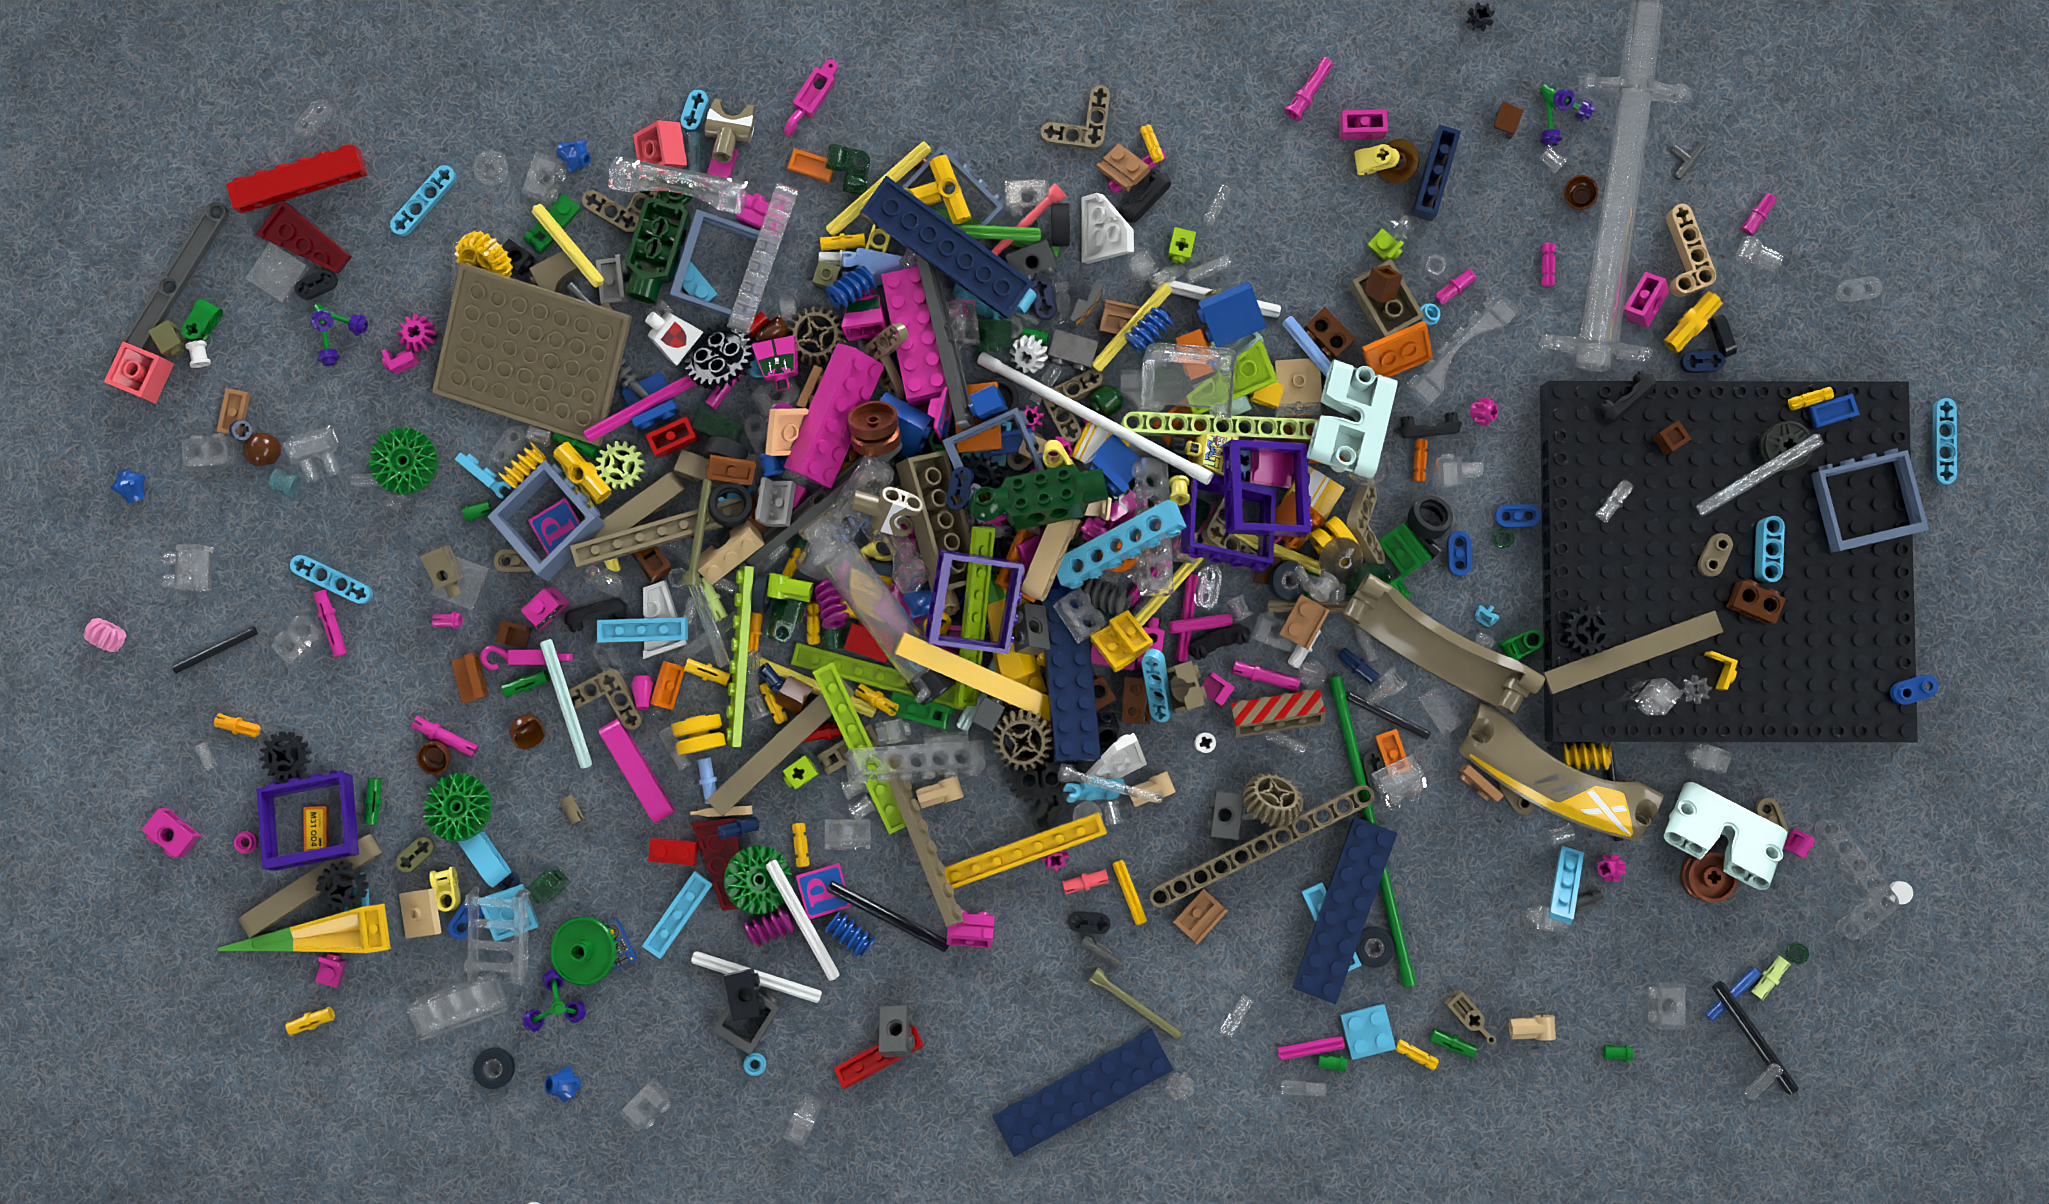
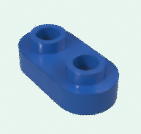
(1516, 515)
(1460, 553)
(1915, 689)
(461, 917)

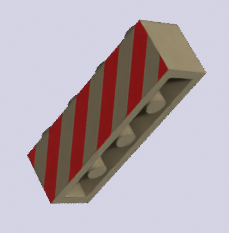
(1277, 713)

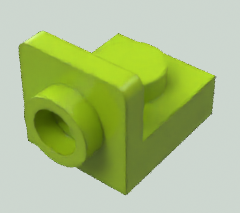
(1385, 246)

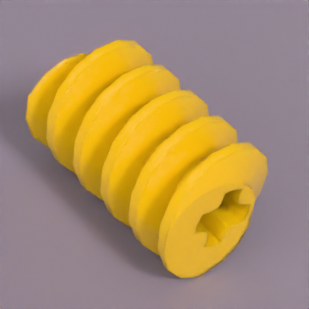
(524, 466)
(1587, 756)

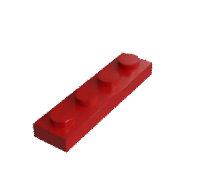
(869, 1063)

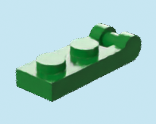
(563, 212)
(921, 713)

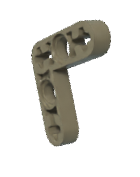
(1083, 132)
(630, 212)
(891, 382)
(1063, 389)
(1358, 524)
(1219, 527)
(605, 688)

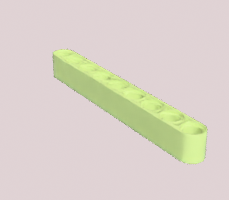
(1209, 421)

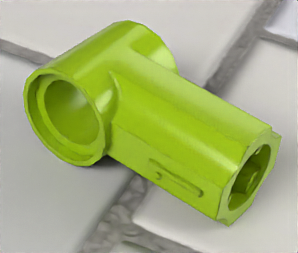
(784, 587)

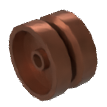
(874, 428)
(1696, 881)

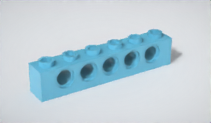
(1171, 524)

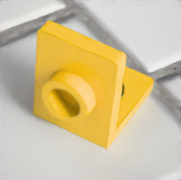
(1728, 673)

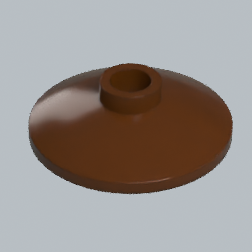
(1411, 158)

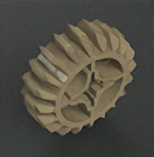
(806, 339)
(1016, 735)
(1272, 800)

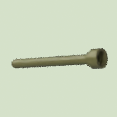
(692, 576)
(1098, 979)

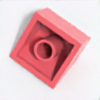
(661, 144)
(139, 372)

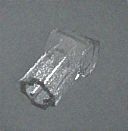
(1753, 252)

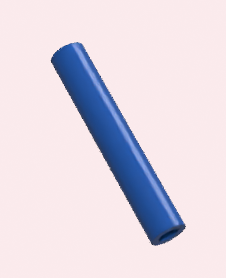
(1737, 990)

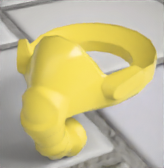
(870, 551)

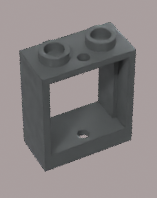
(739, 1039)

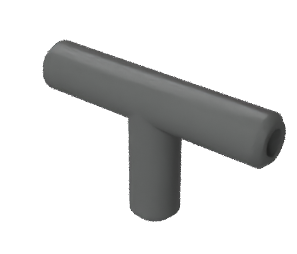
(1688, 159)

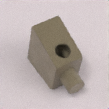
(439, 561)

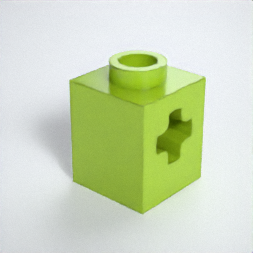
(1181, 236)
(803, 763)

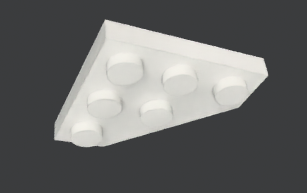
(1103, 230)
(1119, 759)

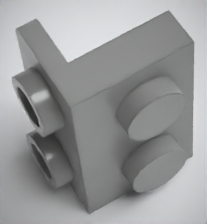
(614, 284)
(775, 503)

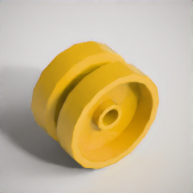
(1333, 529)
(698, 733)

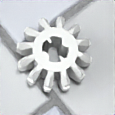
(1028, 354)

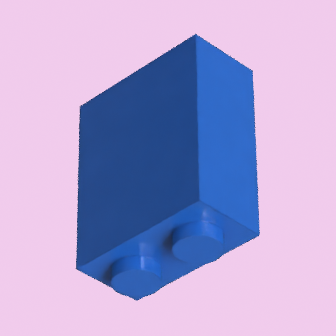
(1231, 315)
(913, 426)

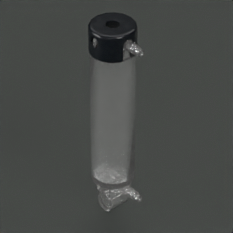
(873, 605)

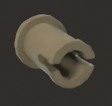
(571, 809)

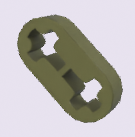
(412, 850)

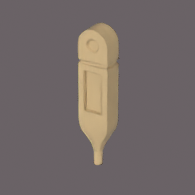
(710, 812)

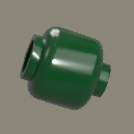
(1106, 401)

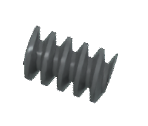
(1108, 599)

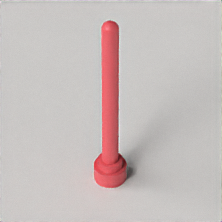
(1054, 195)

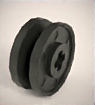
(1773, 438)

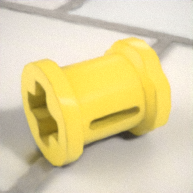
(1179, 489)

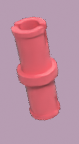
(1085, 882)

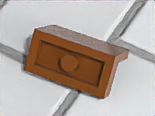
(730, 470)
(470, 678)

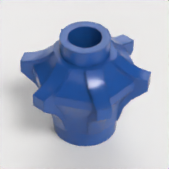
(574, 154)
(129, 485)
(918, 602)
(563, 1084)

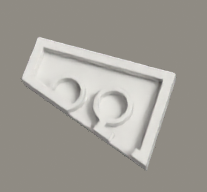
(659, 604)

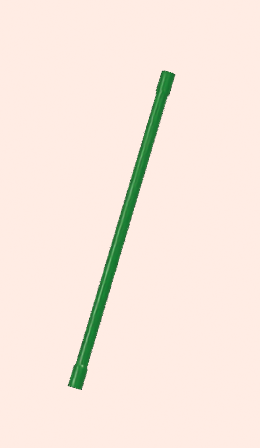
(1339, 695)

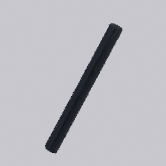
(888, 916)
(1753, 1035)

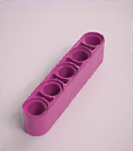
(635, 770)

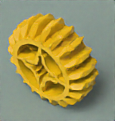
(483, 253)

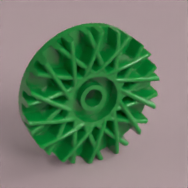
(388, 458)
(444, 804)
(741, 883)
(597, 945)

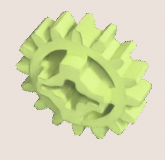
(628, 460)

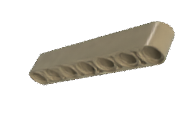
(302, 890)

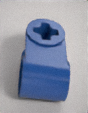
(772, 464)

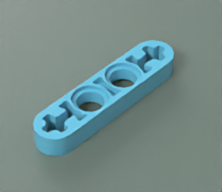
(420, 198)
(1949, 442)
(331, 580)
(1153, 685)

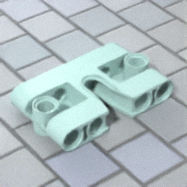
(1370, 407)
(1753, 841)

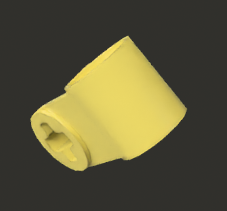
(1372, 159)
(1061, 459)
(446, 887)

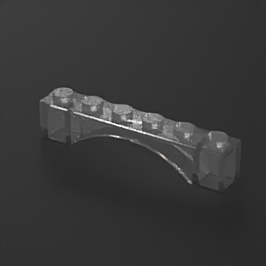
(718, 191)
(1430, 383)

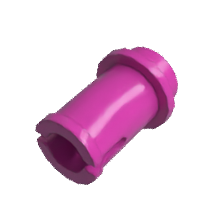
(447, 620)

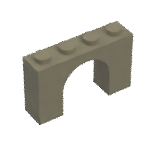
(555, 271)

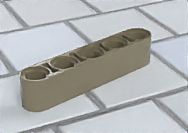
(643, 505)

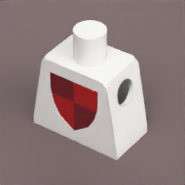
(672, 335)

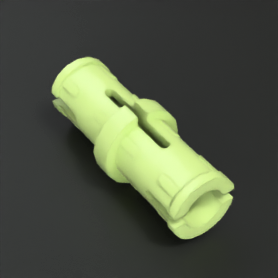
(713, 600)
(1770, 977)

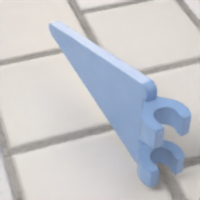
(876, 262)

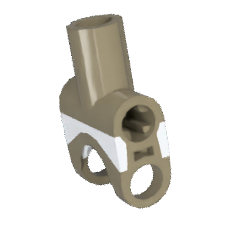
(728, 129)
(888, 509)

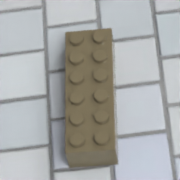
(937, 524)

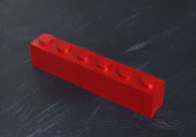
(296, 178)

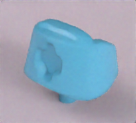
(755, 371)
(1485, 616)

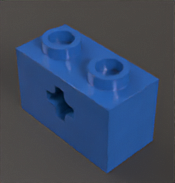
(987, 403)

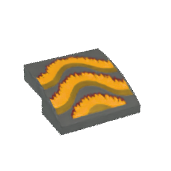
(1083, 308)

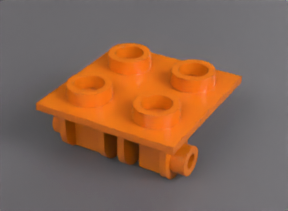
(1286, 515)

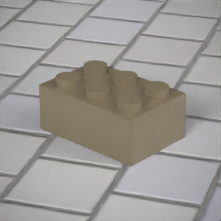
(1391, 315)

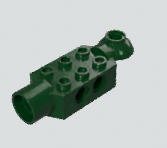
(657, 245)
(1040, 497)

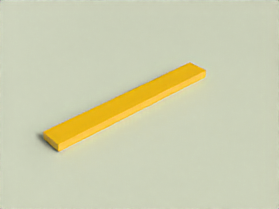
(973, 675)
(1025, 850)

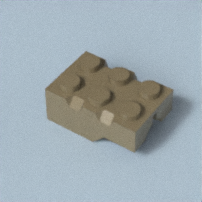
(1185, 687)

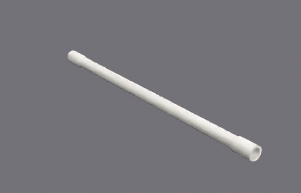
(1192, 469)

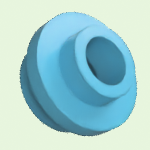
(1431, 314)
(754, 1071)

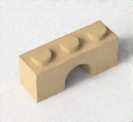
(742, 543)

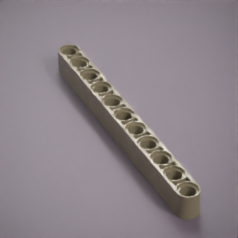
(1249, 846)

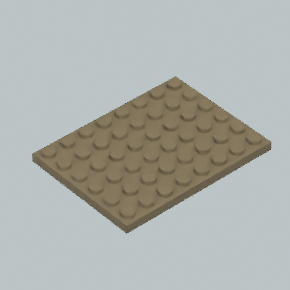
(530, 353)

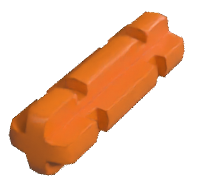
(1420, 460)

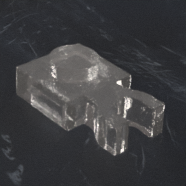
(608, 580)

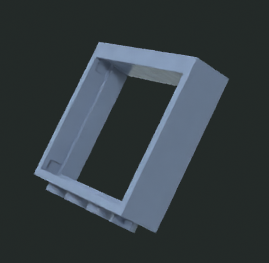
(966, 172)
(721, 223)
(1021, 421)
(1909, 491)
(562, 553)

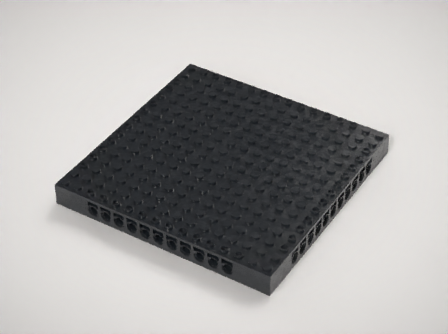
(1845, 612)

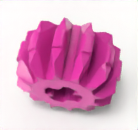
(413, 341)

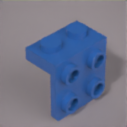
(662, 412)
(1116, 463)

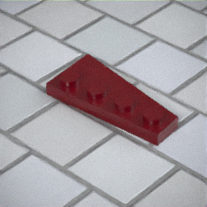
(297, 234)
(717, 855)

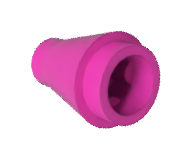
(642, 691)

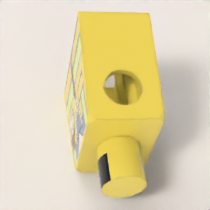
(1208, 451)

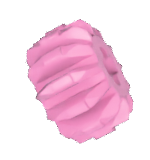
(104, 635)

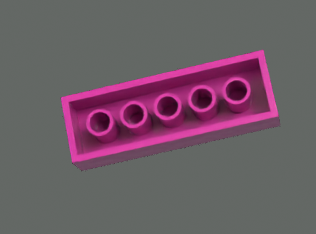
(919, 355)
(825, 430)

